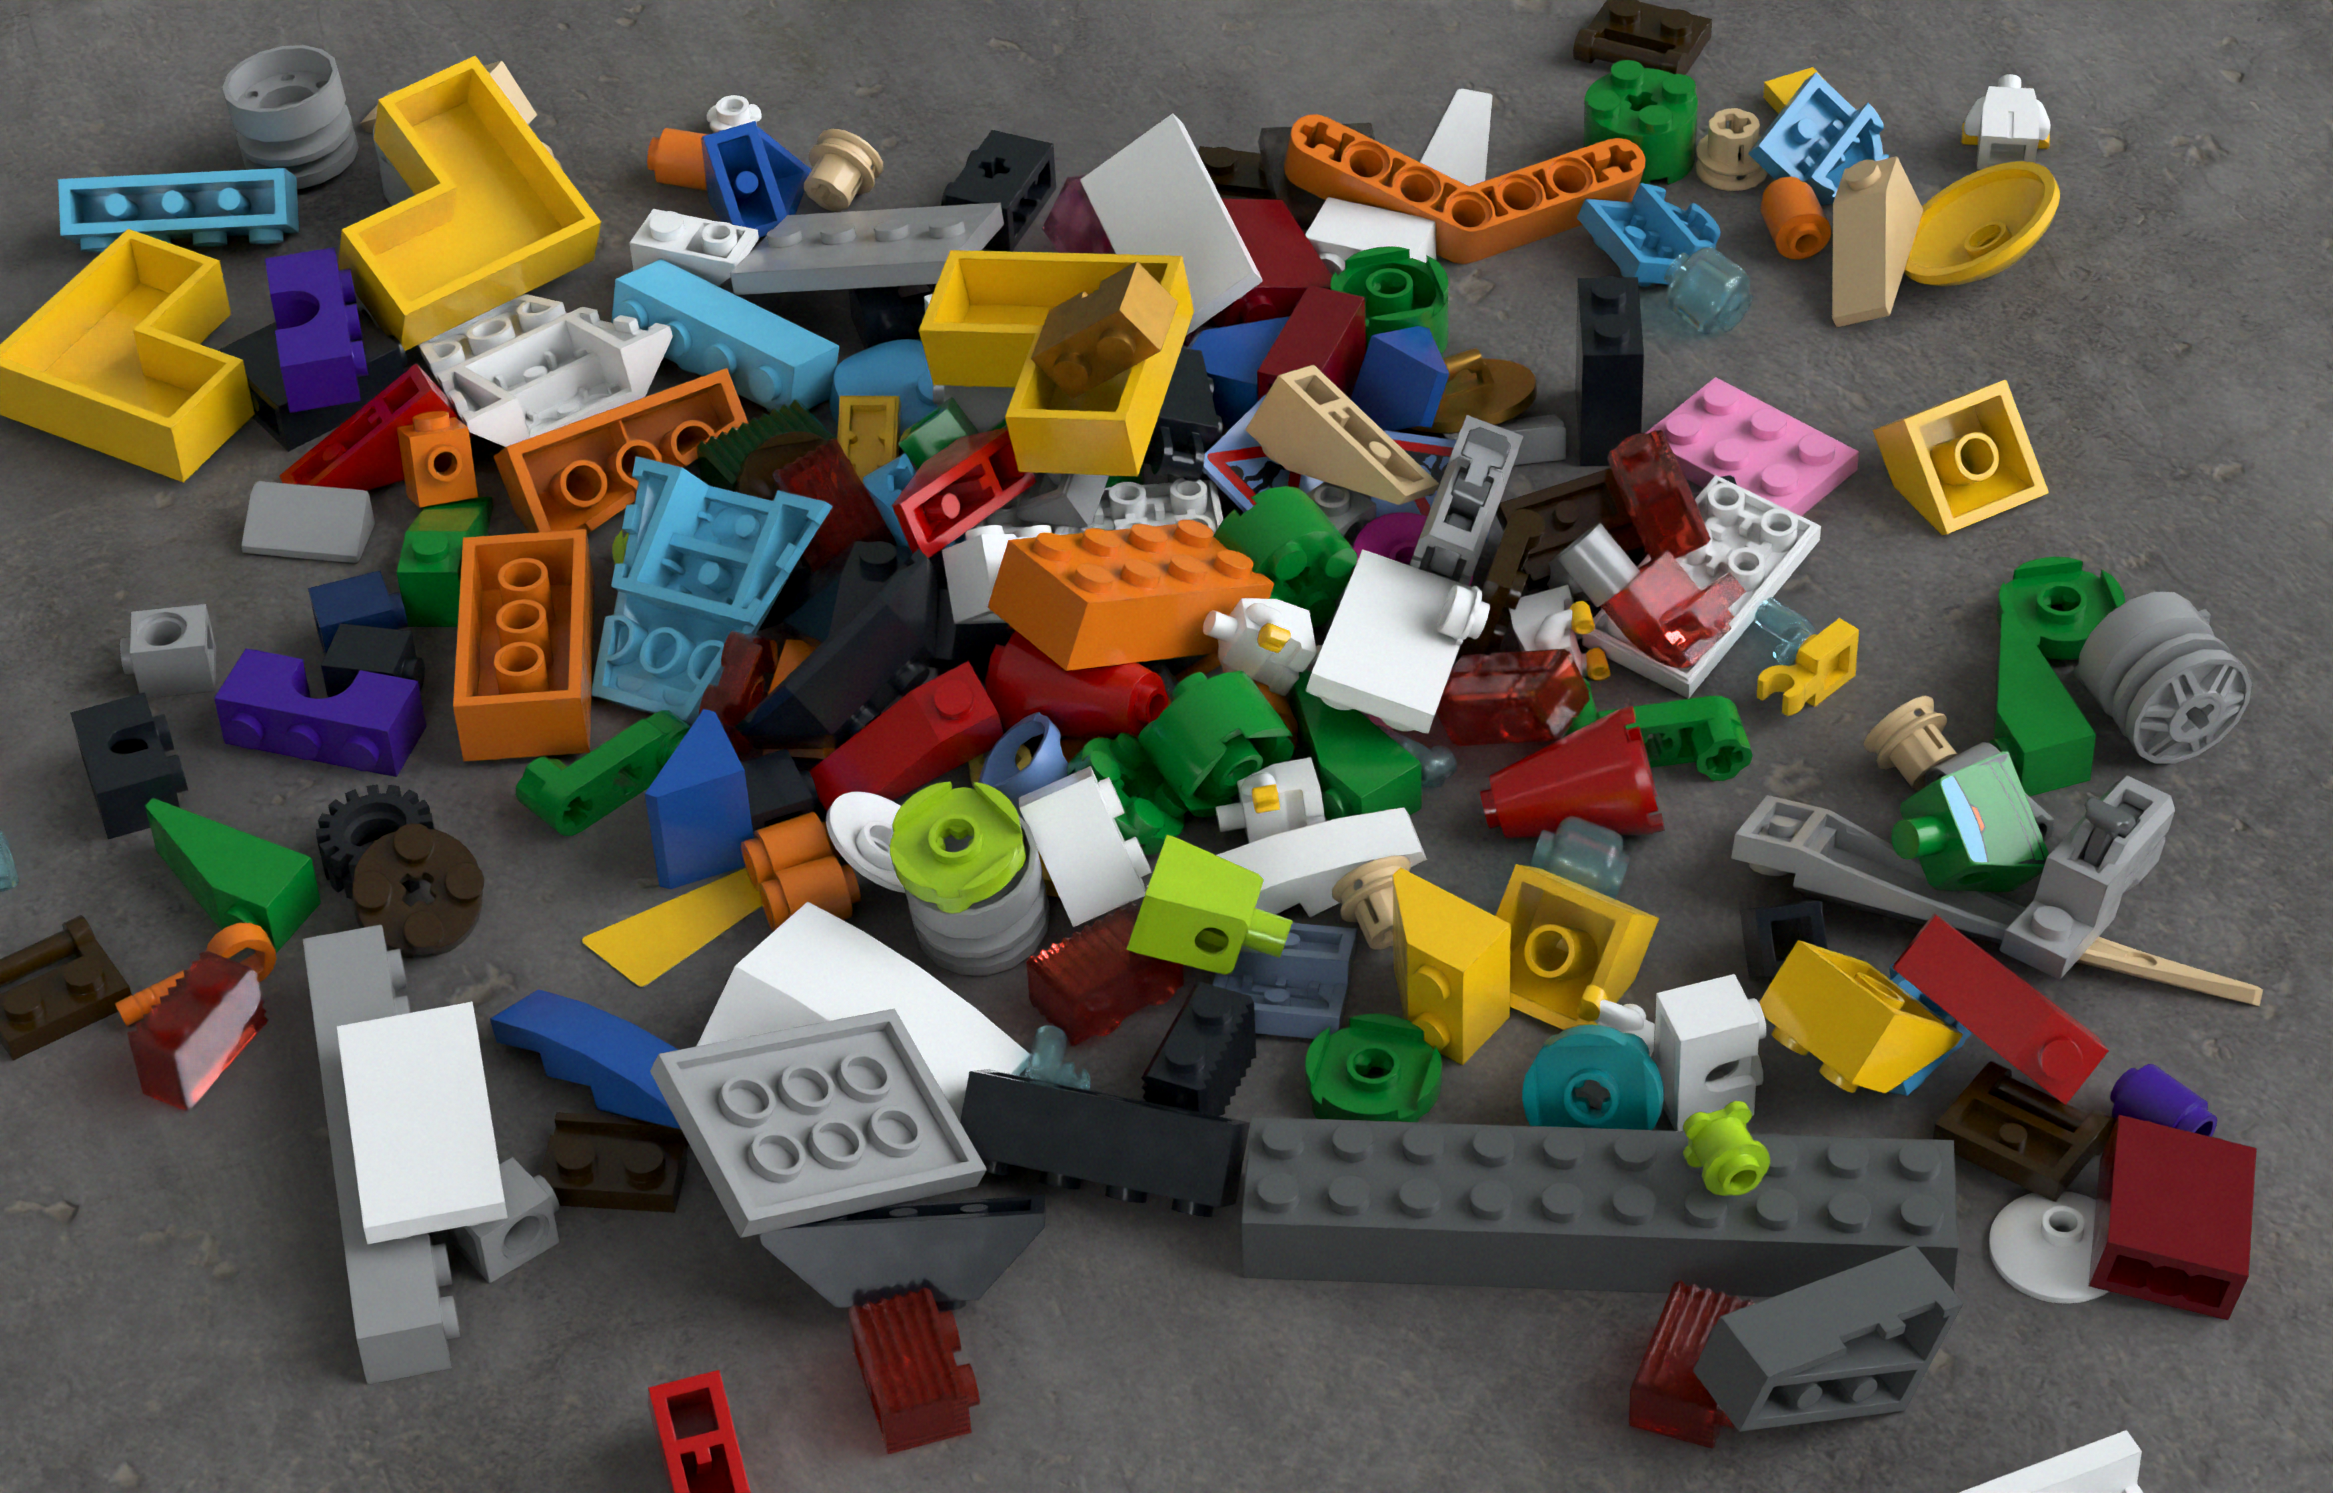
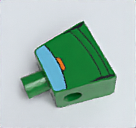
(1973, 830)

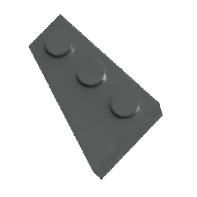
(1831, 1346)

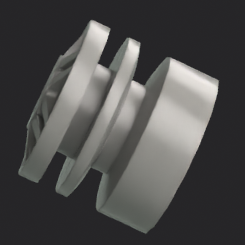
(291, 113)
(2164, 677)
(992, 932)

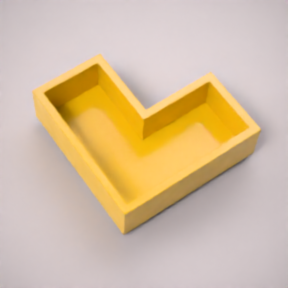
(485, 210)
(987, 327)
(123, 360)

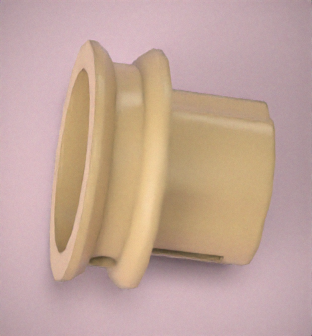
(1719, 151)
(841, 169)
(1911, 741)
(1372, 902)

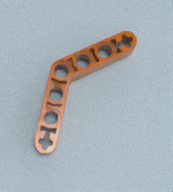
(1496, 212)

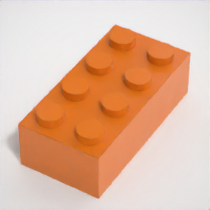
(1122, 592)
(524, 645)

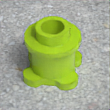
(1725, 1150)

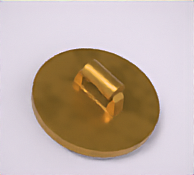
(1482, 389)

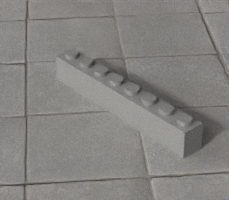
(395, 1282)

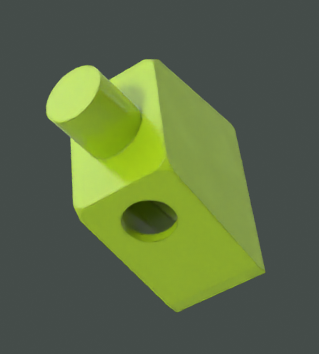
(1204, 911)

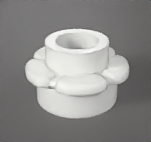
(732, 112)
(1463, 614)

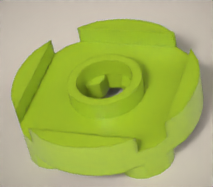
(963, 876)

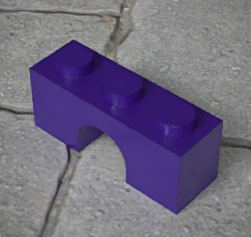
(316, 329)
(364, 728)

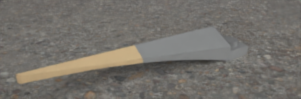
(1861, 871)

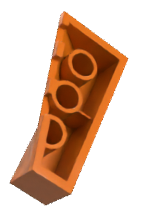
(585, 469)

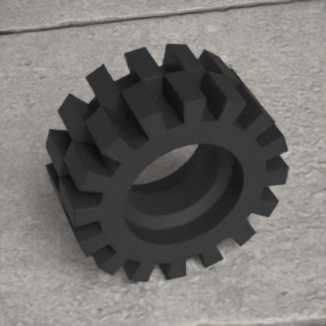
(361, 822)

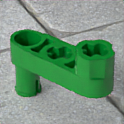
(1686, 731)
(604, 778)

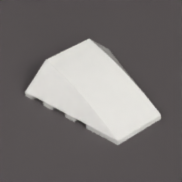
(542, 368)
(830, 970)

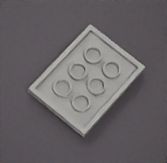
(864, 248)
(817, 1121)

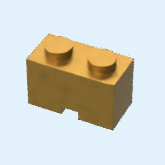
(1104, 331)

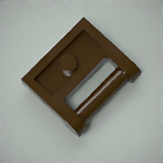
(1644, 34)
(1505, 579)
(61, 998)
(2022, 1132)

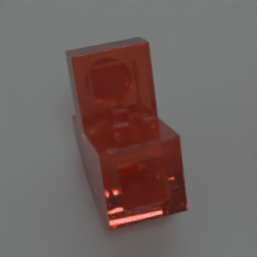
(1670, 614)

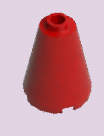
(1076, 701)
(1588, 775)

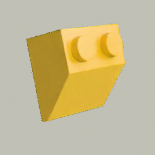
(1962, 458)
(1566, 941)
(1449, 966)
(1853, 1020)

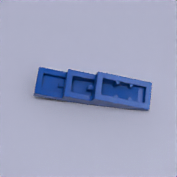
(591, 1050)

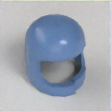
(1045, 767)

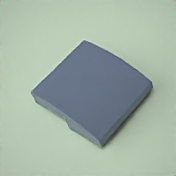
(1301, 989)

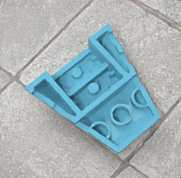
(690, 576)

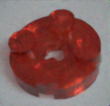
(741, 682)

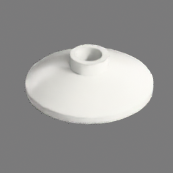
(862, 834)
(2046, 1247)

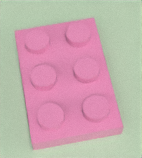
(1758, 445)

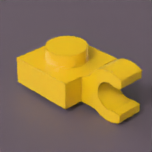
(1820, 669)

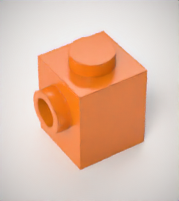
(437, 459)

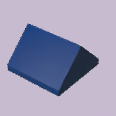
(699, 807)

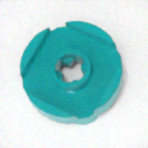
(1598, 1054)

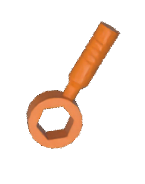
(224, 943)

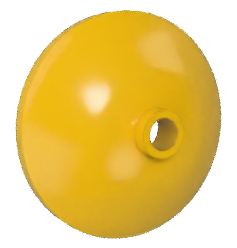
(1982, 224)

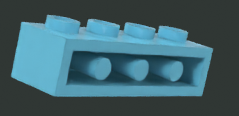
(180, 206)
(718, 330)

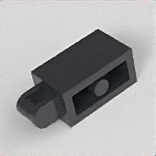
(1186, 421)

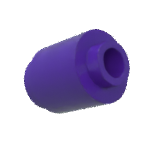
(2161, 1099)

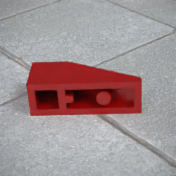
(366, 446)
(959, 490)
(913, 740)
(2001, 1009)
(697, 1436)

